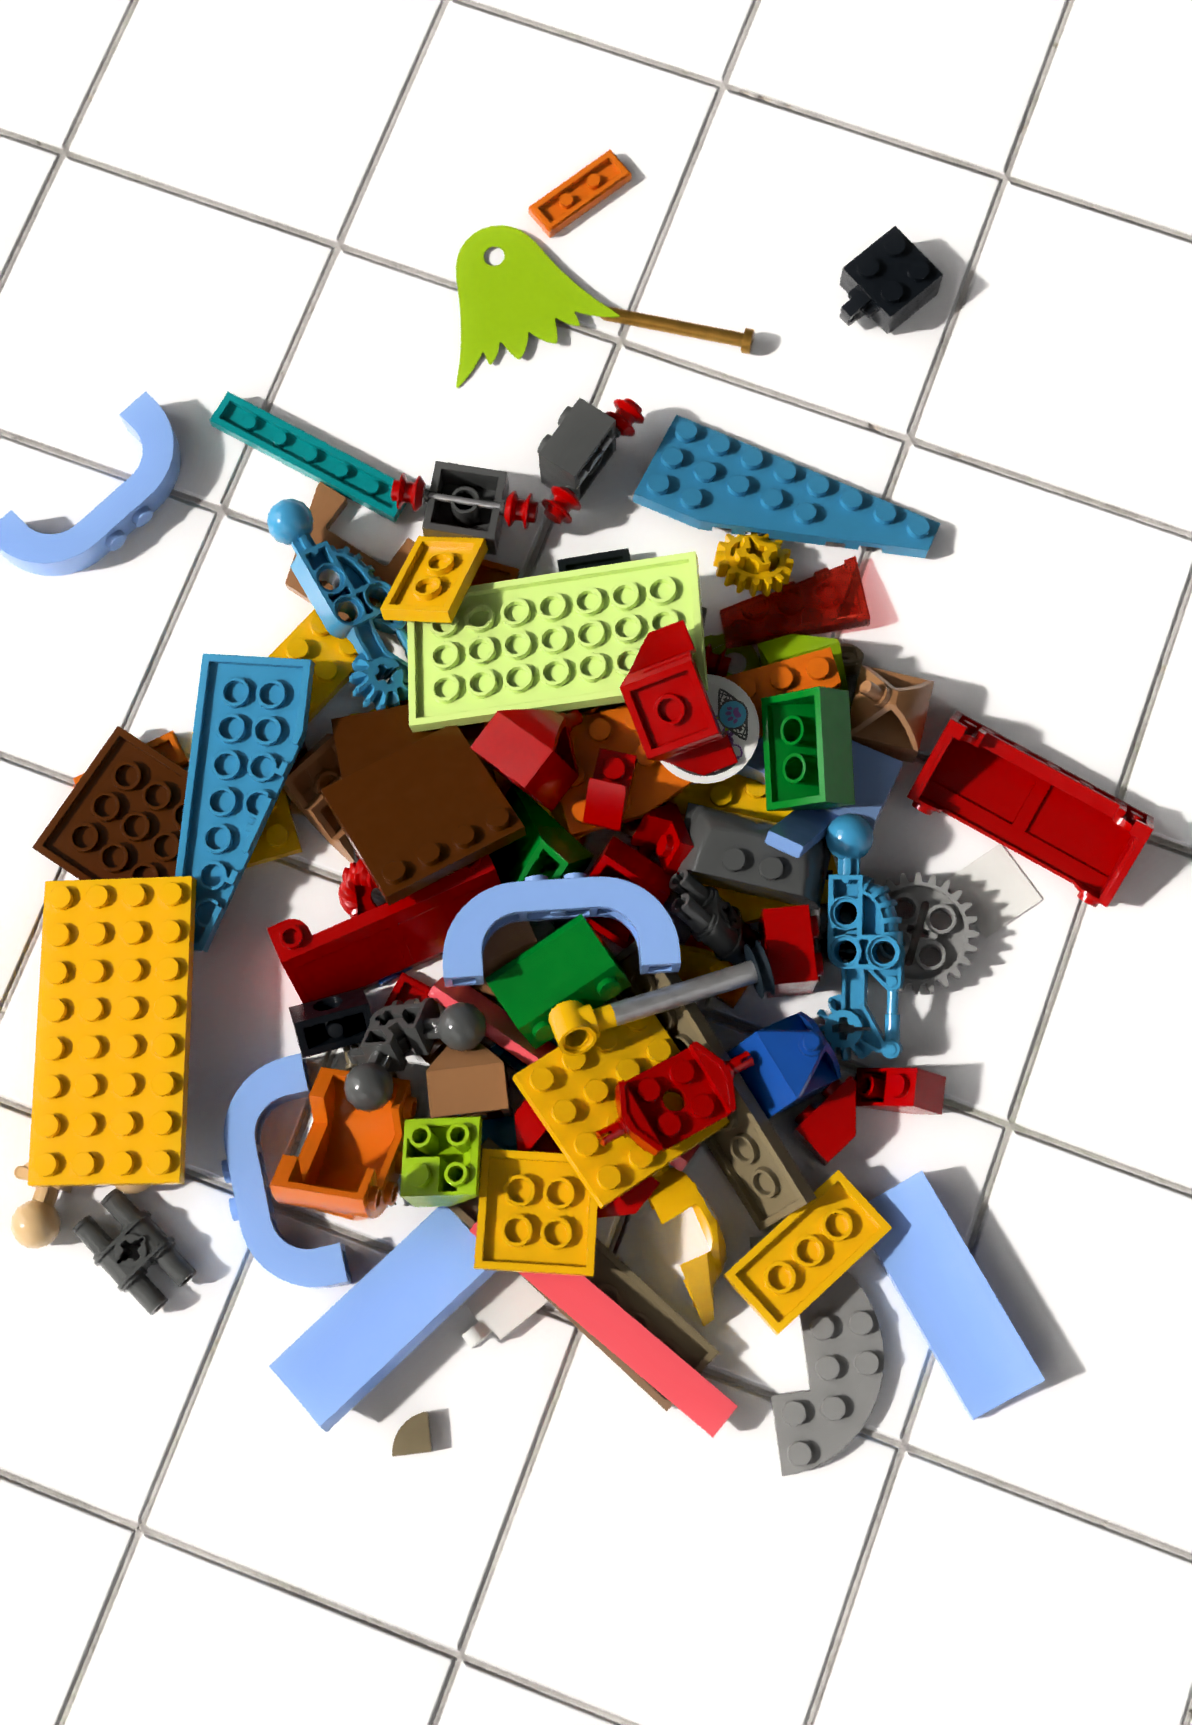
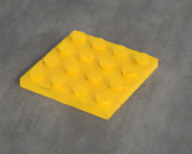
(578, 1098)

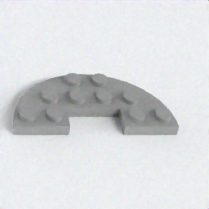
(843, 1377)

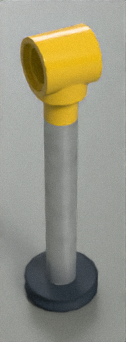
(579, 1025)

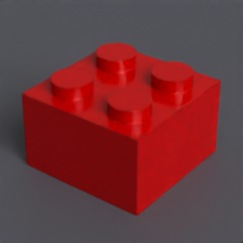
(789, 943)

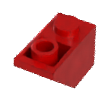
(900, 1090)
(832, 1123)

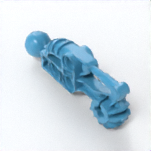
(353, 585)
(850, 839)

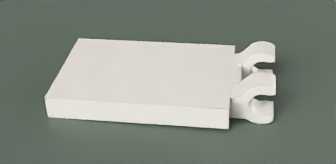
(501, 1306)

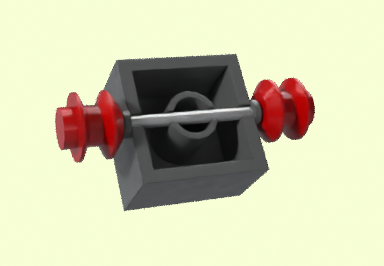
(580, 451)
(465, 502)

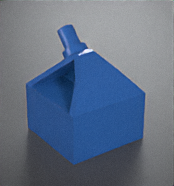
(789, 1063)

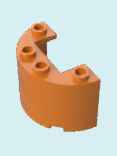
(349, 1154)

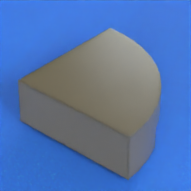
(413, 1436)

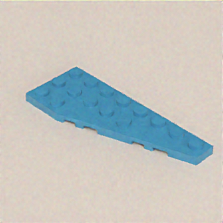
(735, 486)
(241, 752)

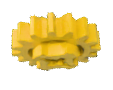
(756, 563)

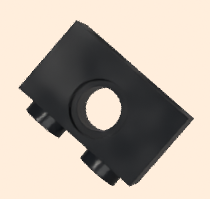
(331, 1022)

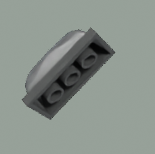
(734, 857)

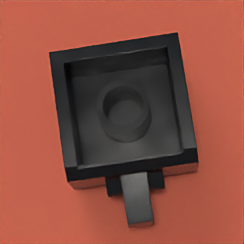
(888, 282)

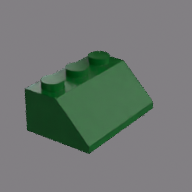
(808, 750)
(559, 968)

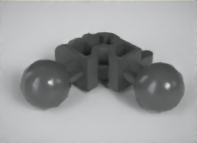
(405, 1028)

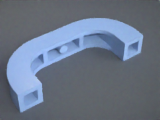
(116, 516)
(559, 899)
(246, 1170)

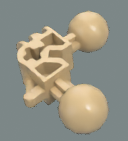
(38, 1221)

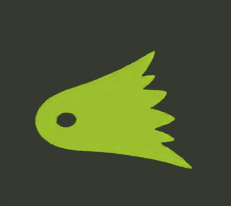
(513, 297)

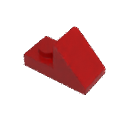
(609, 789)
(666, 834)

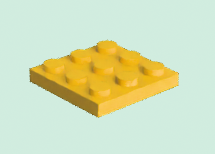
(534, 1215)

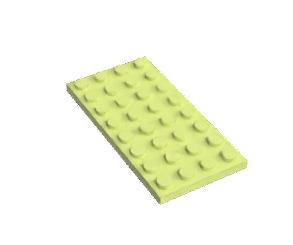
(548, 640)

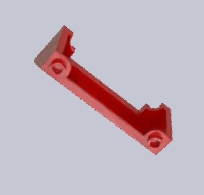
(1032, 808)
(378, 940)

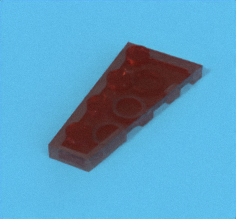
(813, 606)

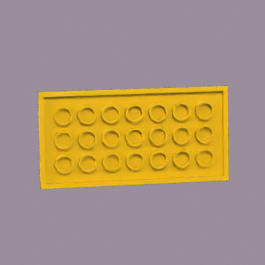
(113, 1033)

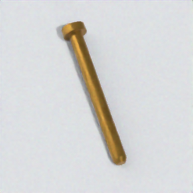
(685, 328)

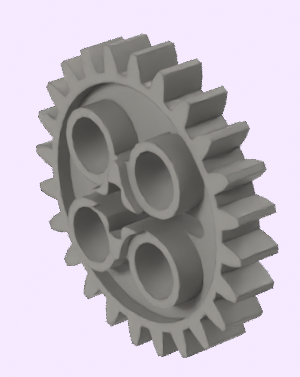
(950, 943)

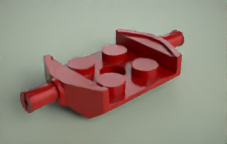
(695, 1075)

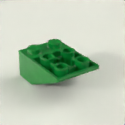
(543, 850)

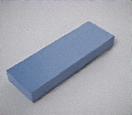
(799, 831)

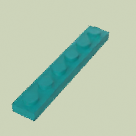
(306, 454)

